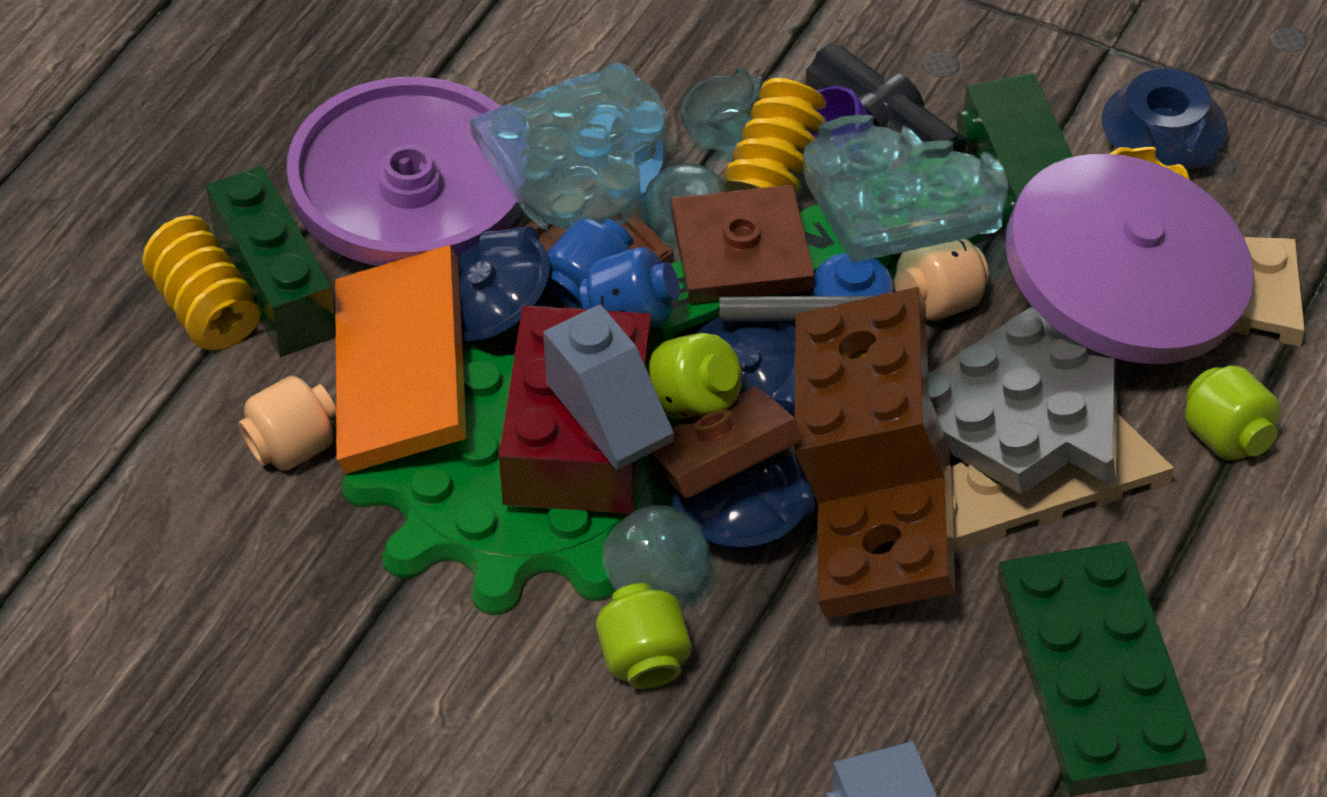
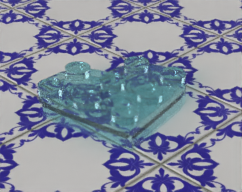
(575, 146)
(897, 192)

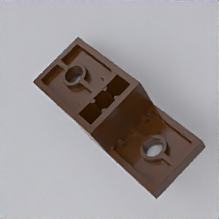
(873, 454)

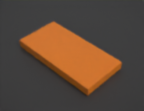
(399, 360)

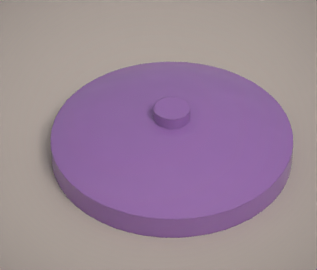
(397, 171)
(1129, 258)

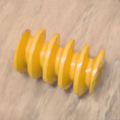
(776, 137)
(200, 283)

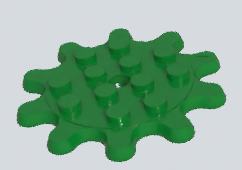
(458, 514)

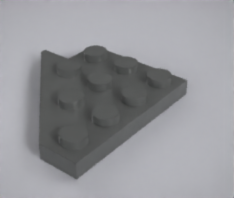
(1028, 404)

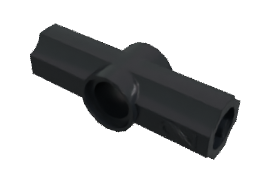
(891, 101)

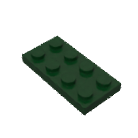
(1100, 669)

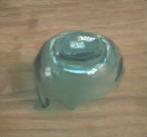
(720, 108)
(673, 182)
(658, 549)

